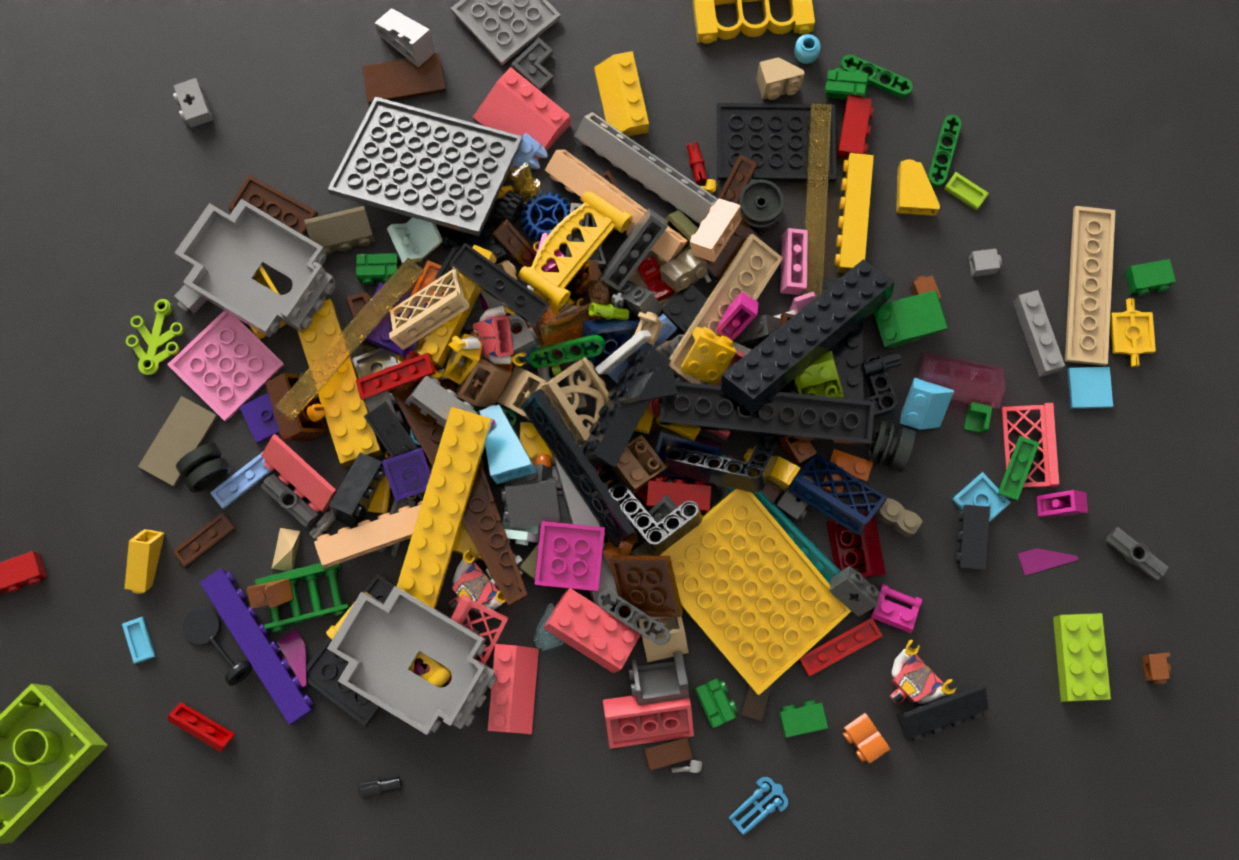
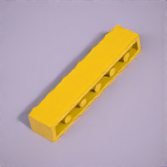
(855, 211)
(438, 340)

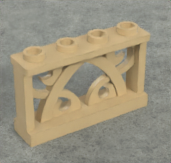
(558, 397)

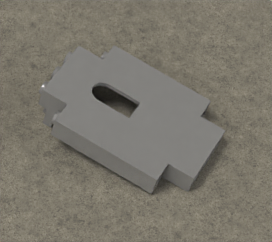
(231, 250)
(384, 642)

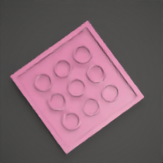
(226, 365)

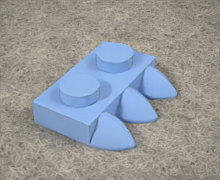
(527, 152)

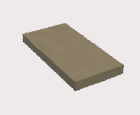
(180, 434)

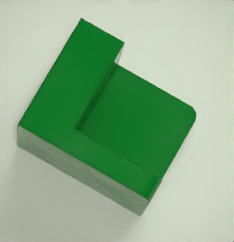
(978, 418)

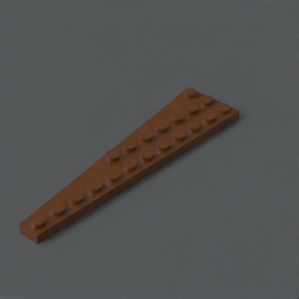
(481, 513)

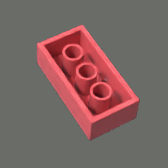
(591, 631)

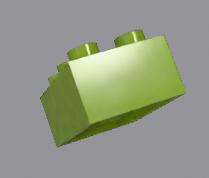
(40, 755)

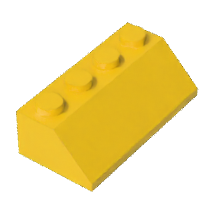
(622, 94)

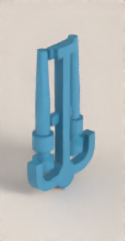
(776, 789)

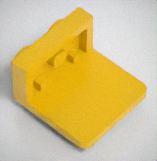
(708, 356)

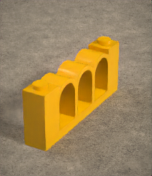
(708, 28)

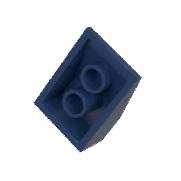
(612, 331)

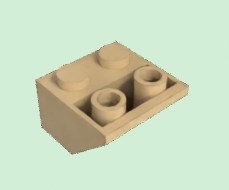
(778, 78)
(519, 389)
(676, 643)

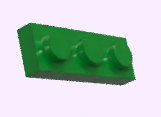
(1018, 468)

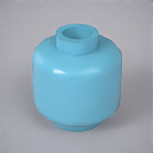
(807, 49)

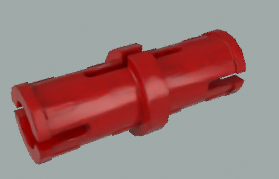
(697, 163)

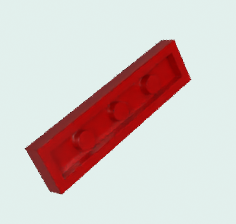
(395, 376)
(840, 647)

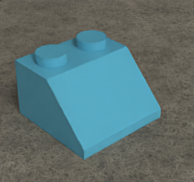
(925, 405)

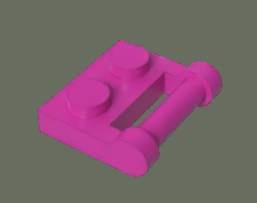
(893, 613)

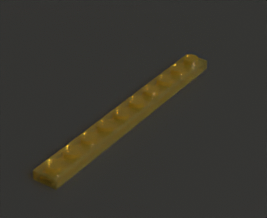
(817, 195)
(349, 340)

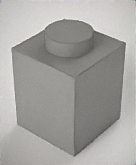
(984, 262)
(189, 300)

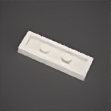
(623, 352)

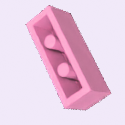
(794, 262)

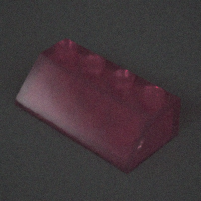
(968, 379)

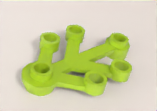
(155, 340)

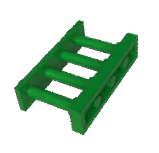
(310, 575)

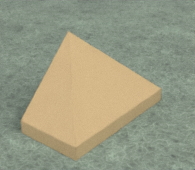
(286, 550)

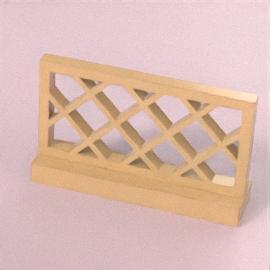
(435, 314)

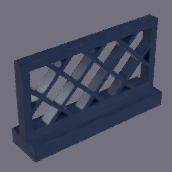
(829, 502)

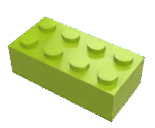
(1081, 657)

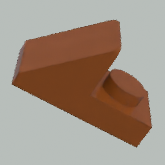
(624, 548)
(270, 593)

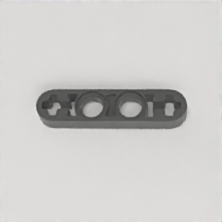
(632, 619)

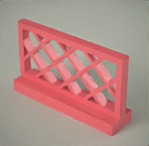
(1048, 441)
(461, 612)

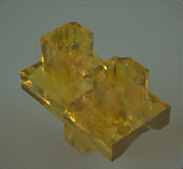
(524, 181)

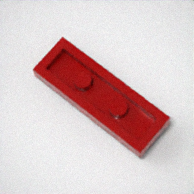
(200, 727)

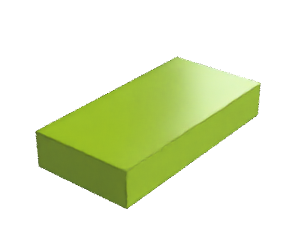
(966, 191)

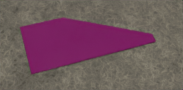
(1039, 559)
(295, 653)

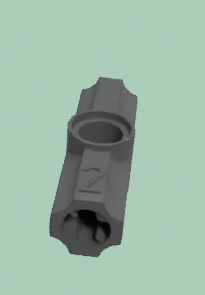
(281, 492)
(1147, 562)

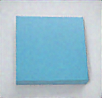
(1090, 387)
(982, 493)

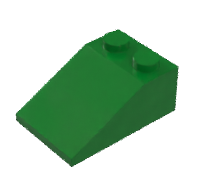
(910, 319)

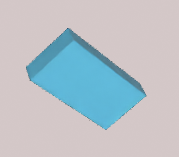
(139, 640)

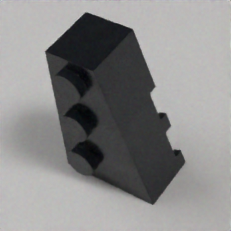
(357, 490)

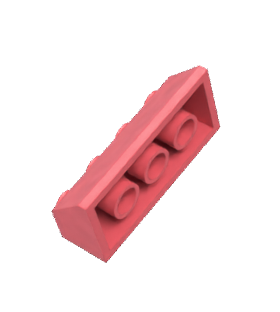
(299, 474)
(514, 689)
(647, 723)

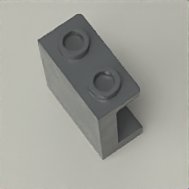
(531, 503)
(659, 681)

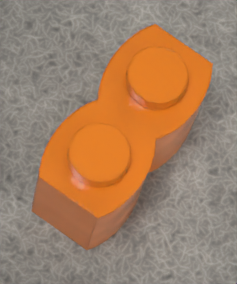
(866, 738)

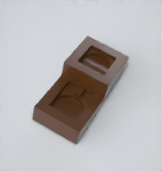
(668, 754)

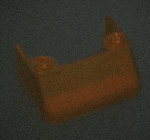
(569, 325)

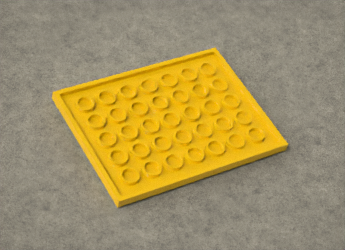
(752, 589)

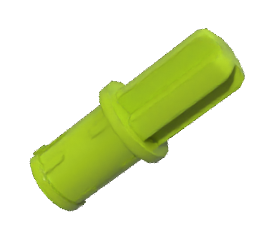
(608, 312)

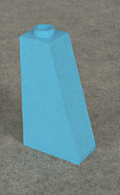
(504, 449)

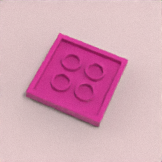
(569, 556)

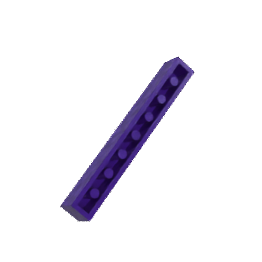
(257, 646)

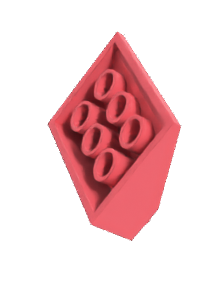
(521, 109)

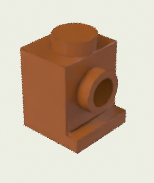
(1156, 668)

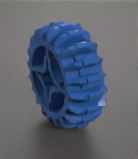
(538, 206)

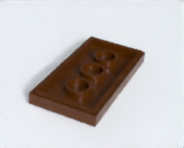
(403, 79)
(274, 204)

